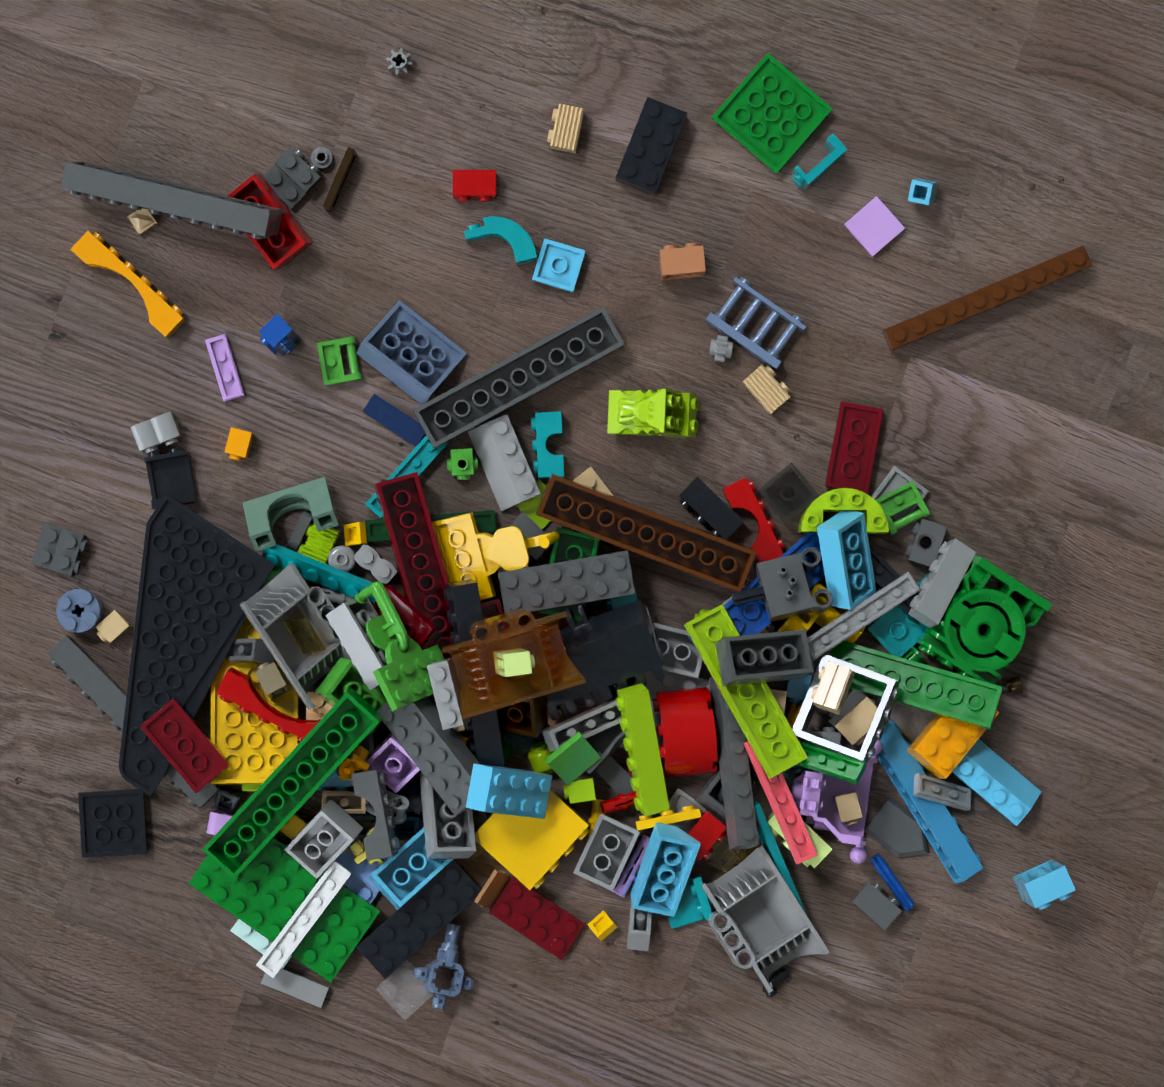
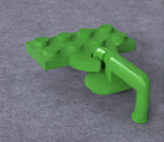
(406, 673)

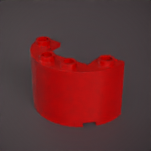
(686, 732)

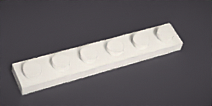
(304, 918)

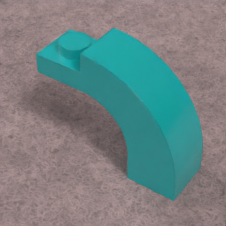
(509, 231)

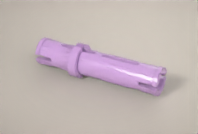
(621, 888)

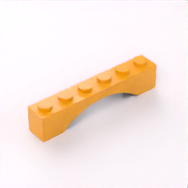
(95, 254)

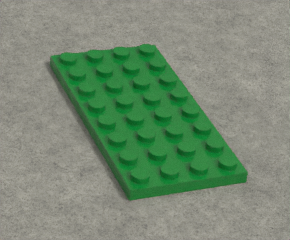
(271, 893)

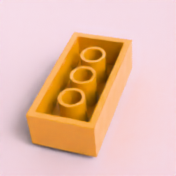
(944, 744)

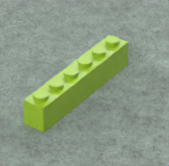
(643, 750)

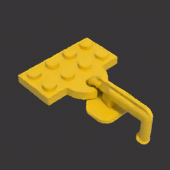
(479, 555)

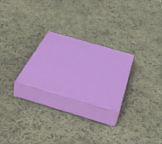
(874, 226)

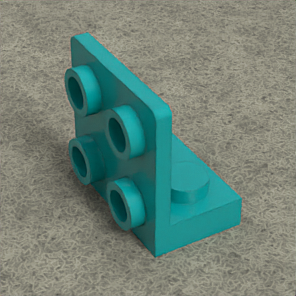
(693, 904)

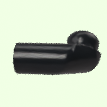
(775, 979)

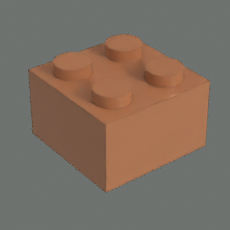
(682, 262)

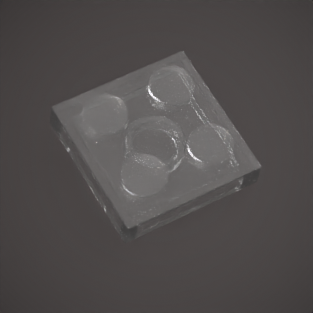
(404, 991)

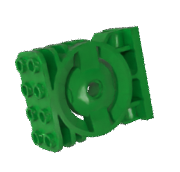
(943, 639)

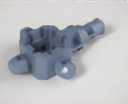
(446, 958)

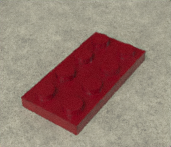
(853, 447)
(185, 745)
(537, 918)

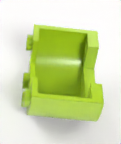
(844, 499)

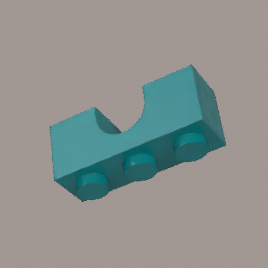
(546, 425)

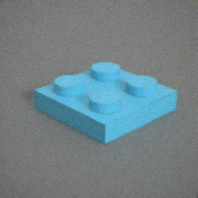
(558, 265)

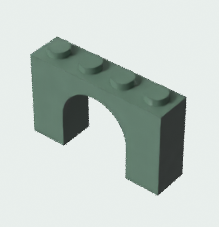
(265, 510)

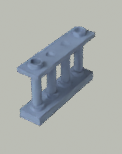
(754, 344)

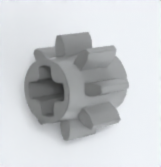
(403, 66)
(720, 348)

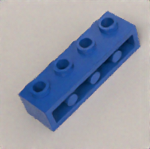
(279, 336)

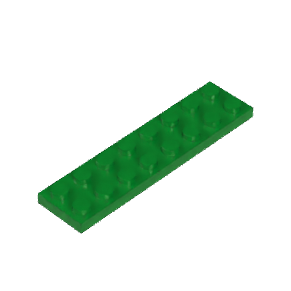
(924, 685)

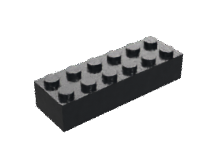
(419, 918)

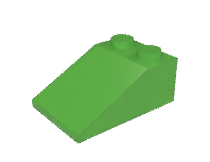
(343, 677)

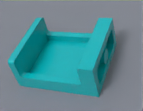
(836, 150)

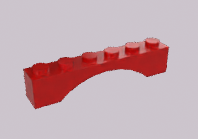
(240, 689)

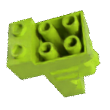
(653, 413)

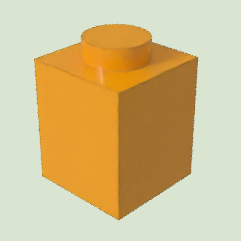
(238, 444)

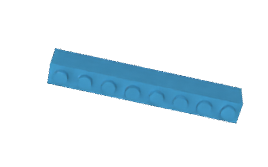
(932, 817)

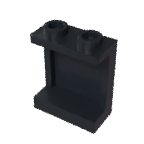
(171, 476)

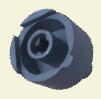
(69, 604)

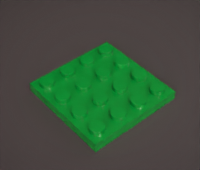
(771, 113)

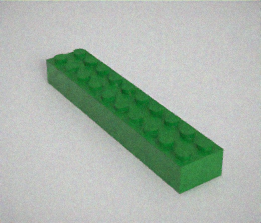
(292, 783)

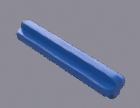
(892, 882)

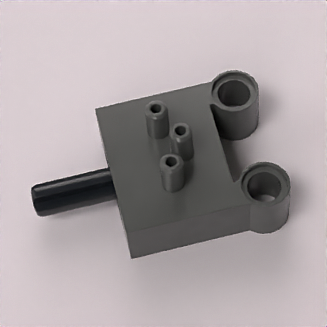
(785, 587)

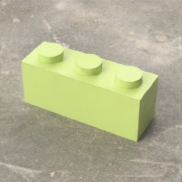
(513, 662)

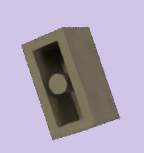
(272, 680)

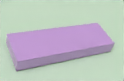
(224, 367)

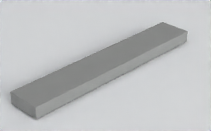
(861, 615)

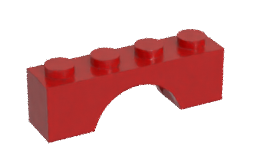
(741, 496)

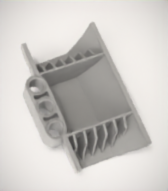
(283, 600)
(761, 916)

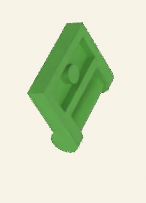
(332, 362)
(899, 500)

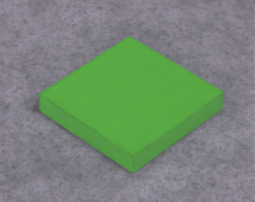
(572, 758)

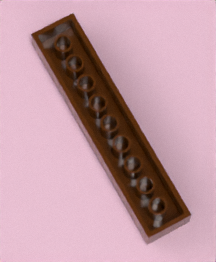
(646, 532)

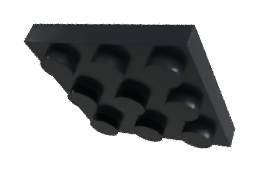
(112, 823)

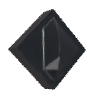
(227, 800)

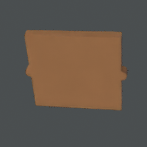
(492, 889)

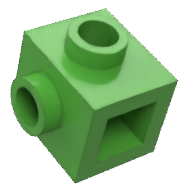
(458, 456)

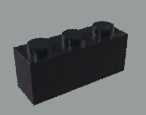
(710, 509)

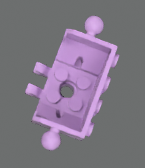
(814, 798)

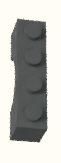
(372, 787)

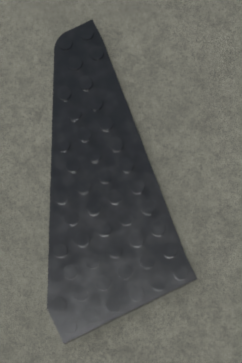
(183, 625)

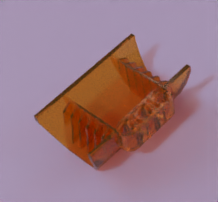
(474, 663)

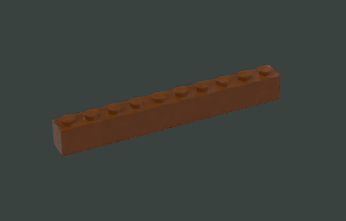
(987, 298)

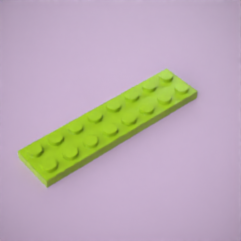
(750, 703)

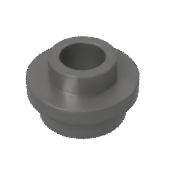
(321, 164)

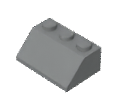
(606, 851)

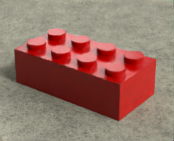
(291, 237)

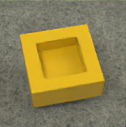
(355, 534)
(602, 925)

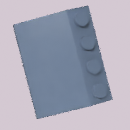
(411, 353)

